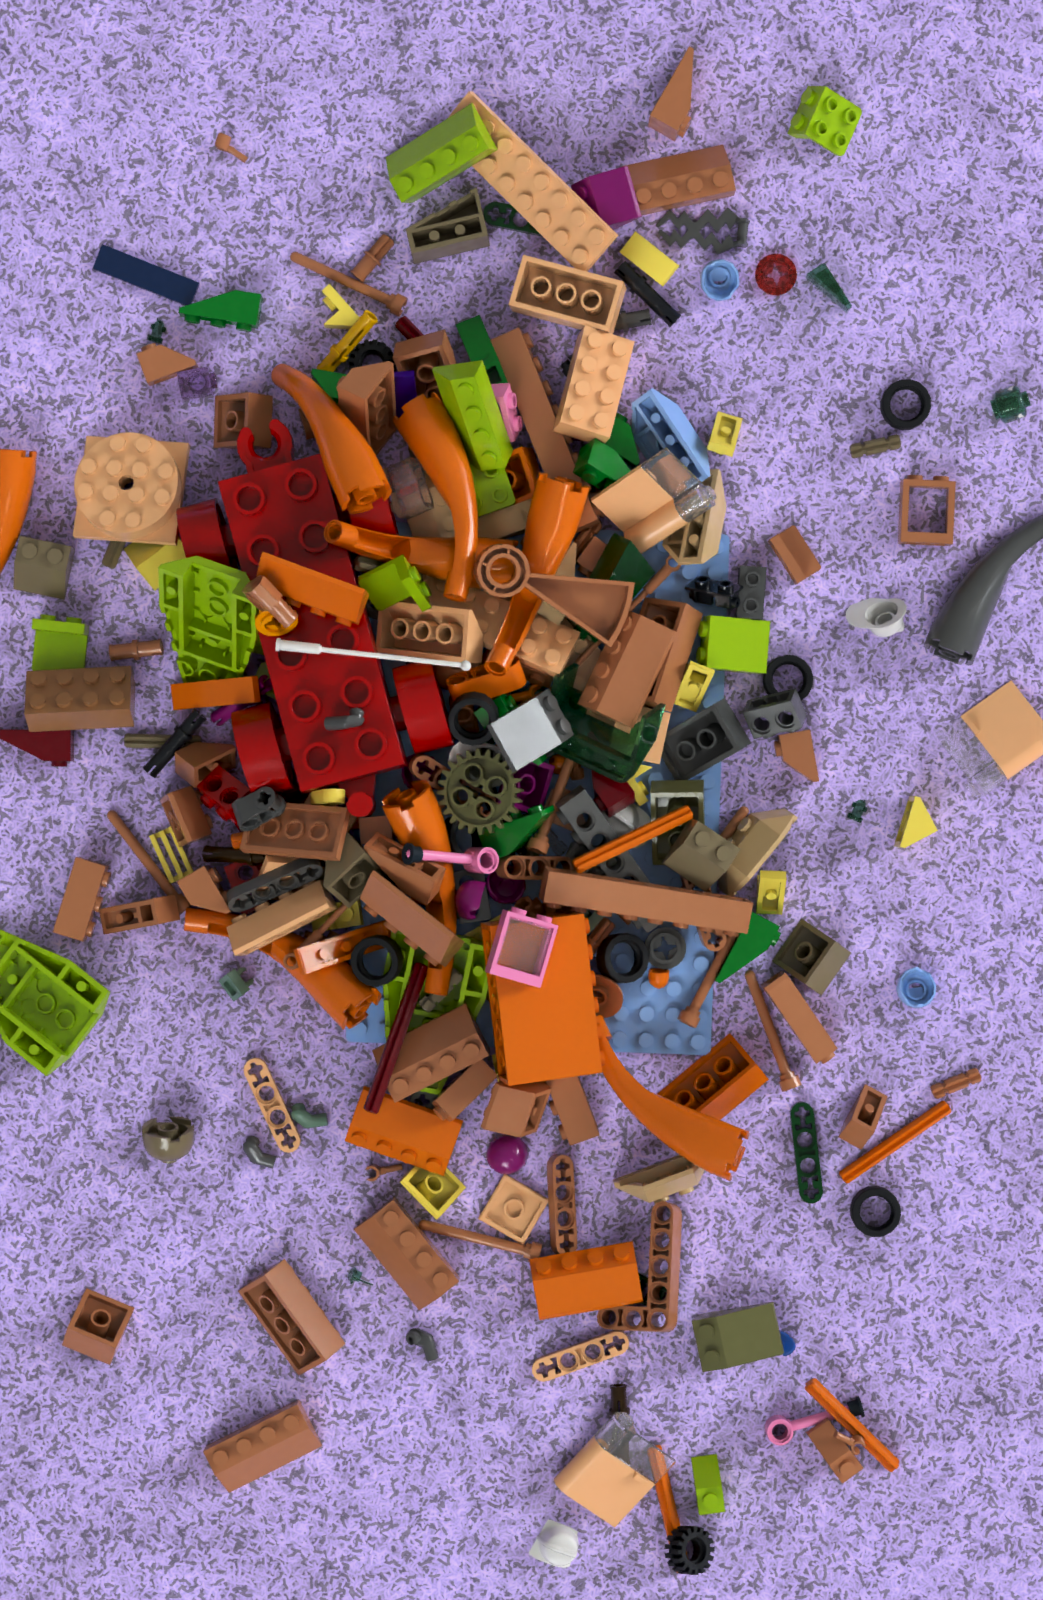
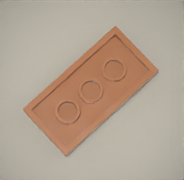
(301, 833)

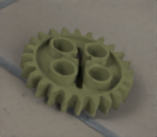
(490, 770)

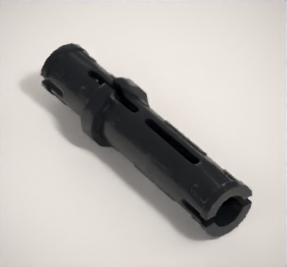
(647, 293)
(175, 742)

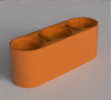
(481, 681)

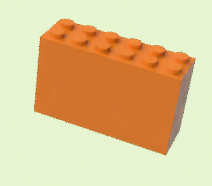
(553, 1027)

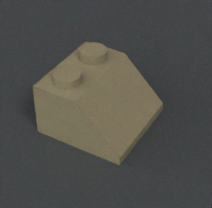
(42, 567)
(700, 855)
(350, 874)
(811, 956)

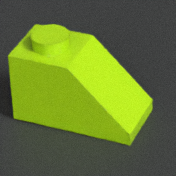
(707, 1484)

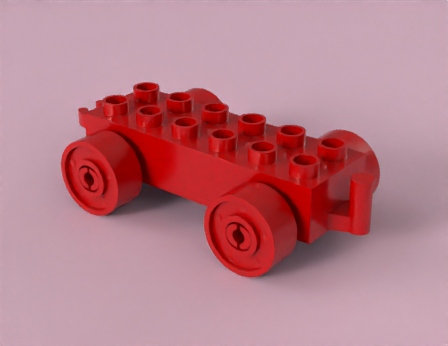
(284, 513)

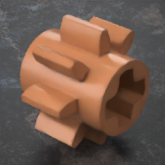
(532, 907)

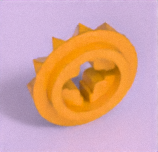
(269, 626)

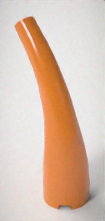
(343, 449)
(441, 453)
(16, 489)
(549, 531)
(428, 554)
(419, 821)
(332, 987)
(693, 1135)

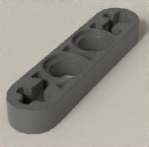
(241, 900)

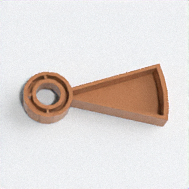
(591, 603)

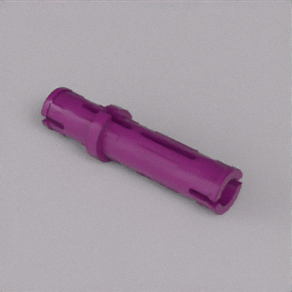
(224, 712)

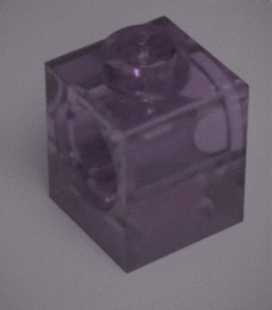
(185, 383)

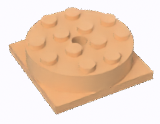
(145, 510)

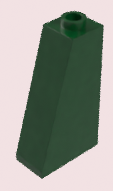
(622, 563)

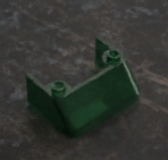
(598, 743)

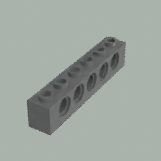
(580, 802)

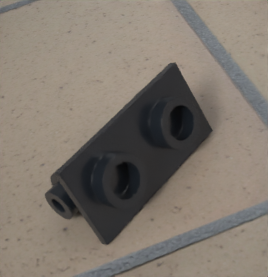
(704, 589)

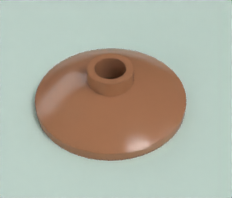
(609, 996)

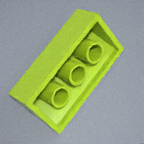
(439, 155)
(475, 413)

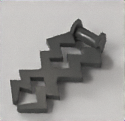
(695, 227)

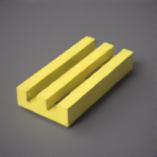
(180, 874)

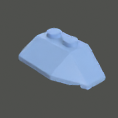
(662, 424)

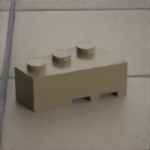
(450, 230)

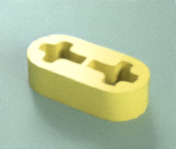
(328, 797)

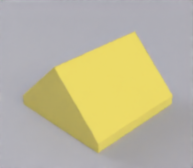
(150, 556)
(915, 823)
(432, 1190)

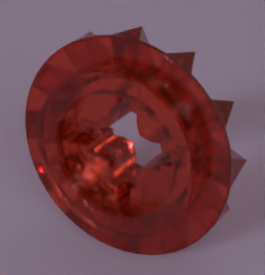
(783, 265)

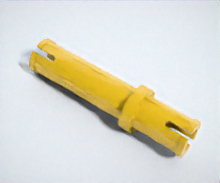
(340, 351)

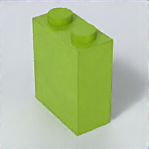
(733, 644)

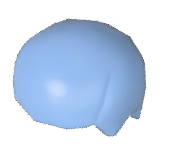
(719, 271)
(919, 996)

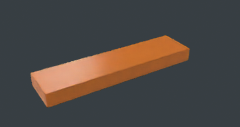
(215, 692)
(336, 948)

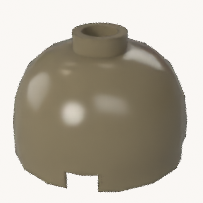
(168, 1139)

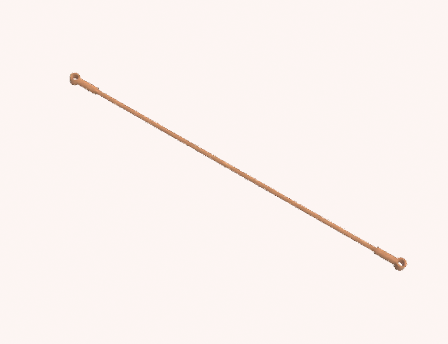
(649, 588)

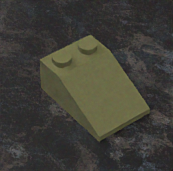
(667, 797)
(737, 1336)

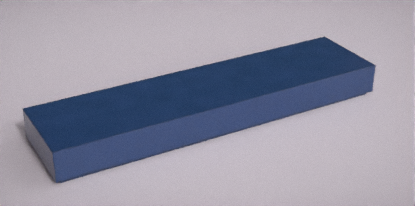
(146, 275)

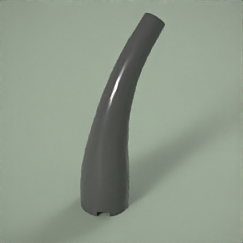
(968, 610)

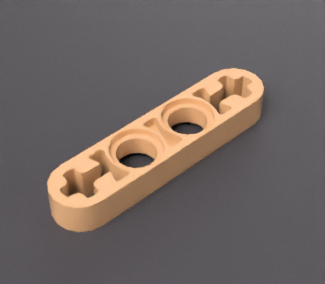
(275, 1103)
(582, 1359)

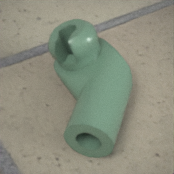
(307, 1120)

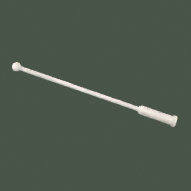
(313, 648)

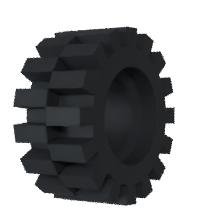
(369, 348)
(701, 1550)

